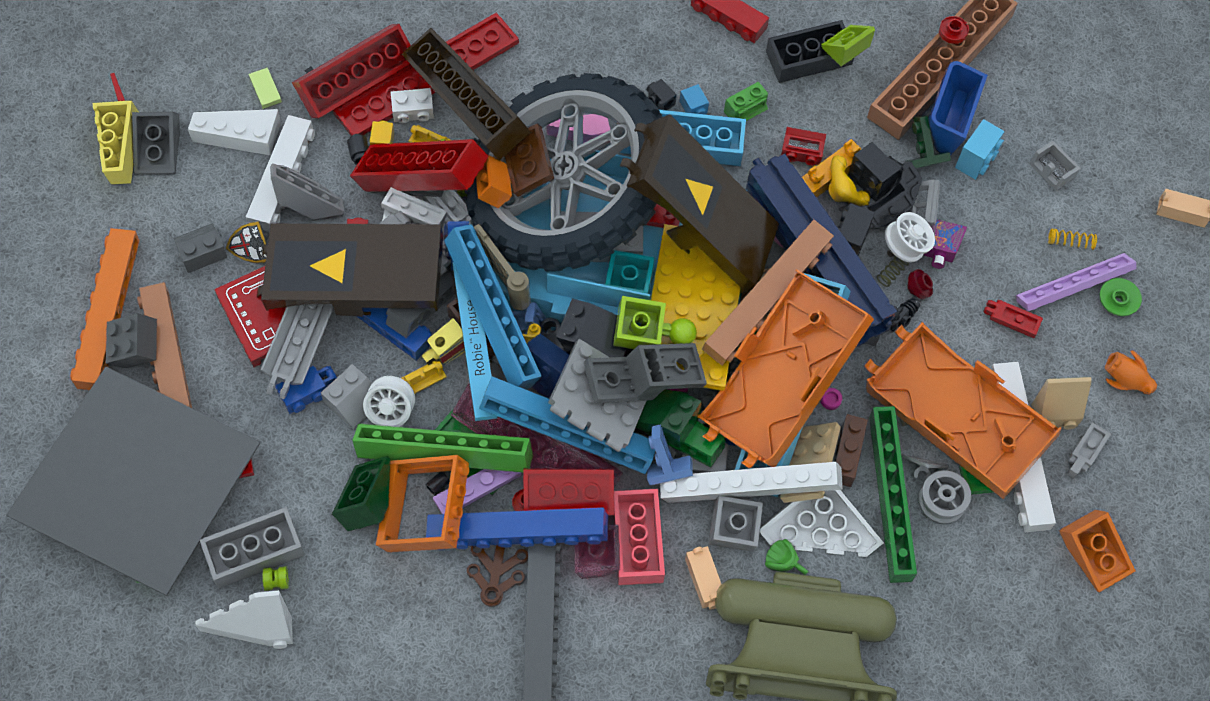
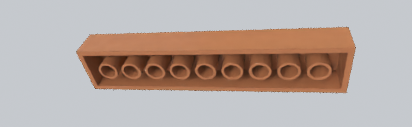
(919, 82)

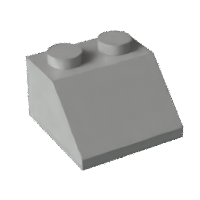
(347, 395)

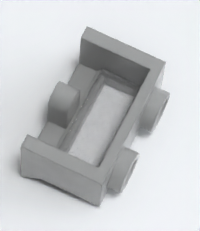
(1054, 165)

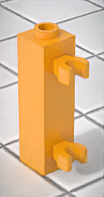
(820, 176)

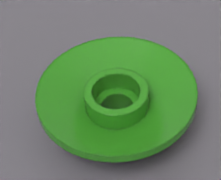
(1122, 289)

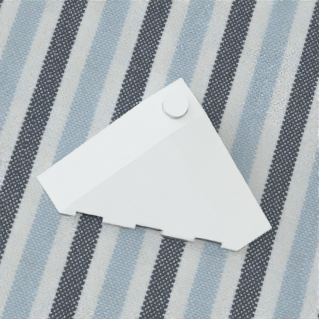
(824, 524)
(259, 621)

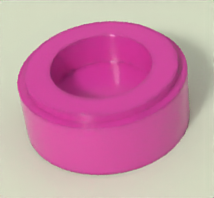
(831, 399)

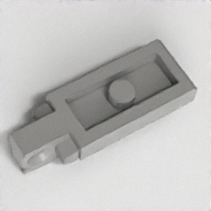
(1087, 449)

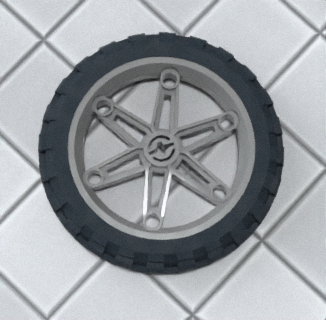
(618, 220)

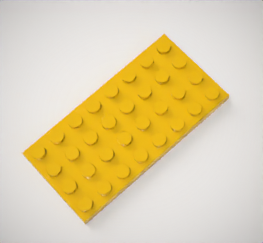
(698, 292)

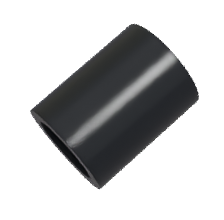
(437, 483)

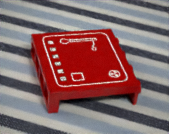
(248, 315)

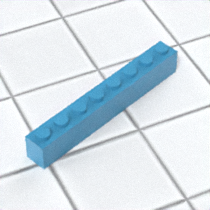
(492, 307)
(534, 413)

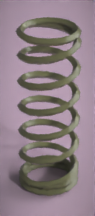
(884, 277)

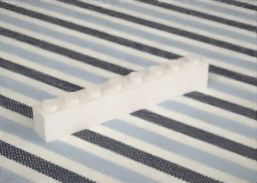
(754, 482)
(1032, 490)

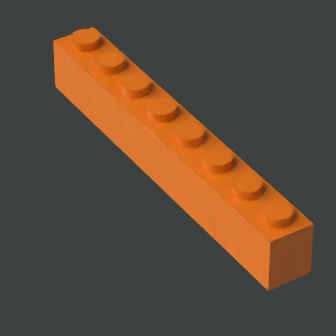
(106, 305)

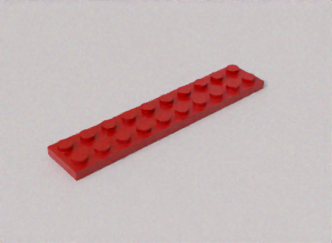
(473, 45)

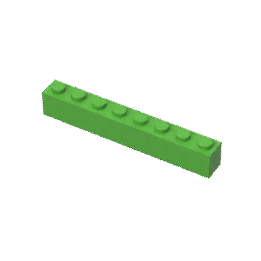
(478, 450)

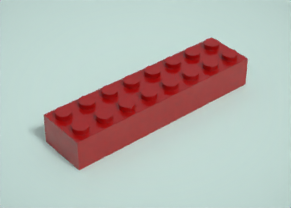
(420, 166)

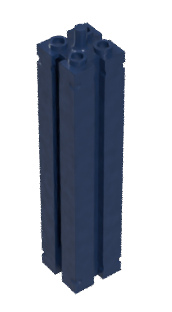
(794, 207)

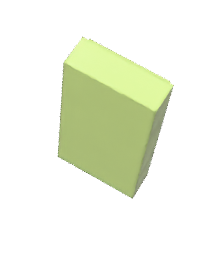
(265, 88)

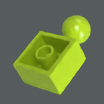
(652, 326)

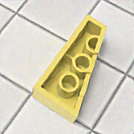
(115, 139)

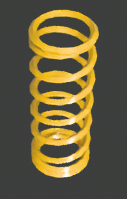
(1052, 234)

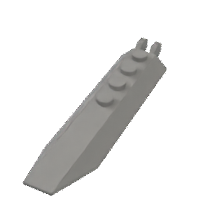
(295, 345)

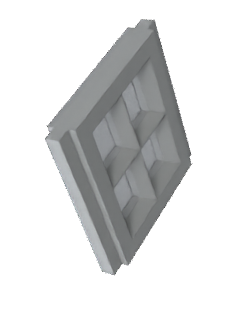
(927, 201)

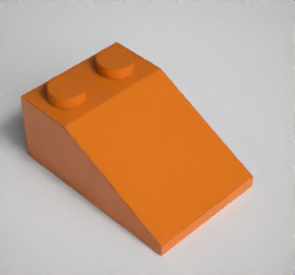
(1098, 549)

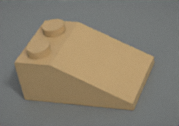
(1063, 401)

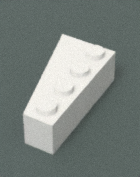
(237, 130)

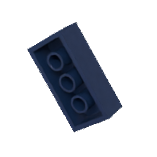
(550, 363)

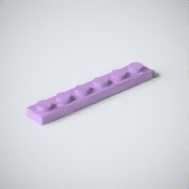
(1076, 282)

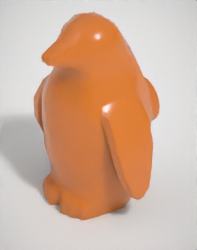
(1129, 373)

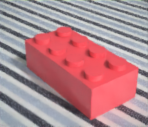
(639, 537)

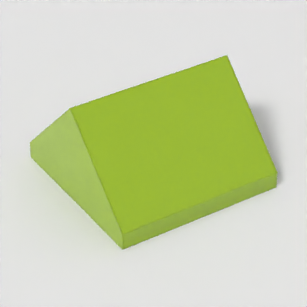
(849, 43)

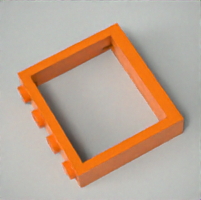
(453, 512)

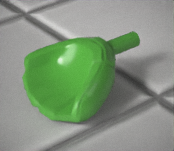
(783, 557)

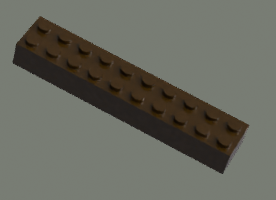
(466, 94)

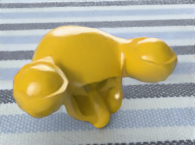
(842, 187)

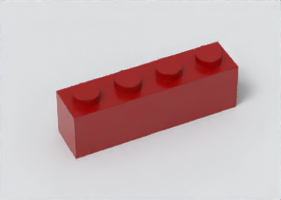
(735, 17)

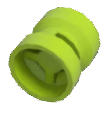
(275, 578)

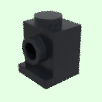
(661, 95)

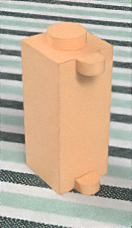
(1184, 208)
(703, 575)

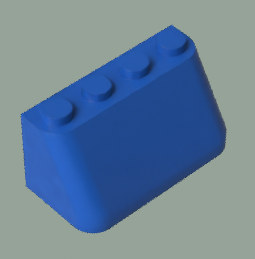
(955, 106)

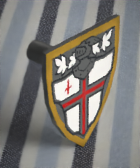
(248, 242)

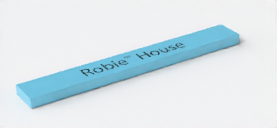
(475, 349)

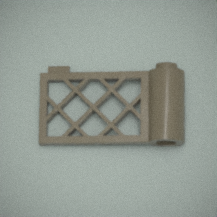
(516, 282)

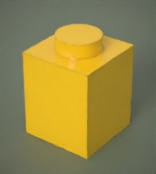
(382, 133)

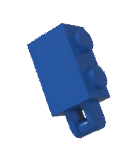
(309, 391)

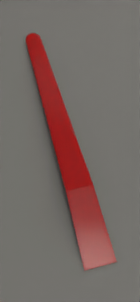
(117, 88)

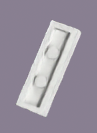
(413, 208)

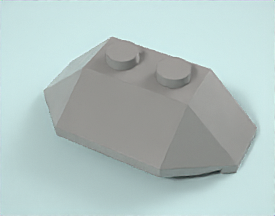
(304, 194)

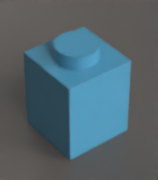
(694, 100)

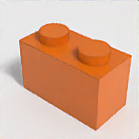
(494, 183)

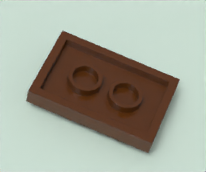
(529, 162)

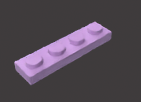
(479, 486)

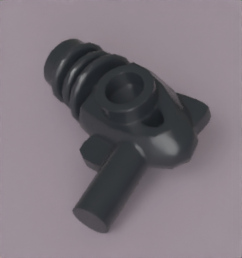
(905, 313)

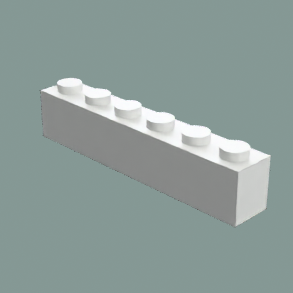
(288, 151)

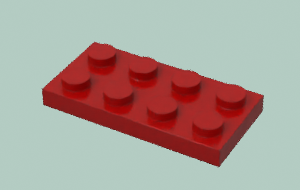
(568, 489)

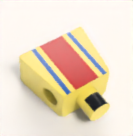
(445, 344)

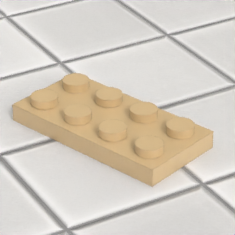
(814, 446)

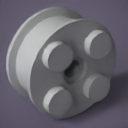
(944, 496)

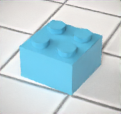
(980, 150)

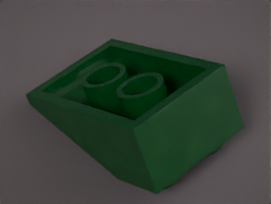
(674, 412)
(364, 495)

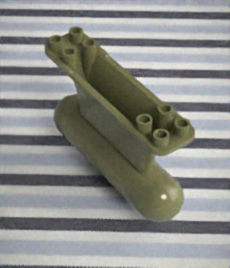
(801, 639)

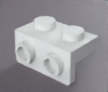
(412, 105)

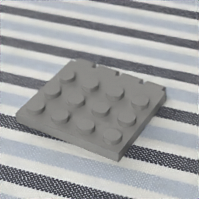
(574, 398)

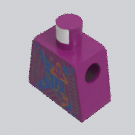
(947, 242)

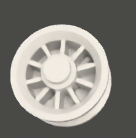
(909, 237)
(389, 401)

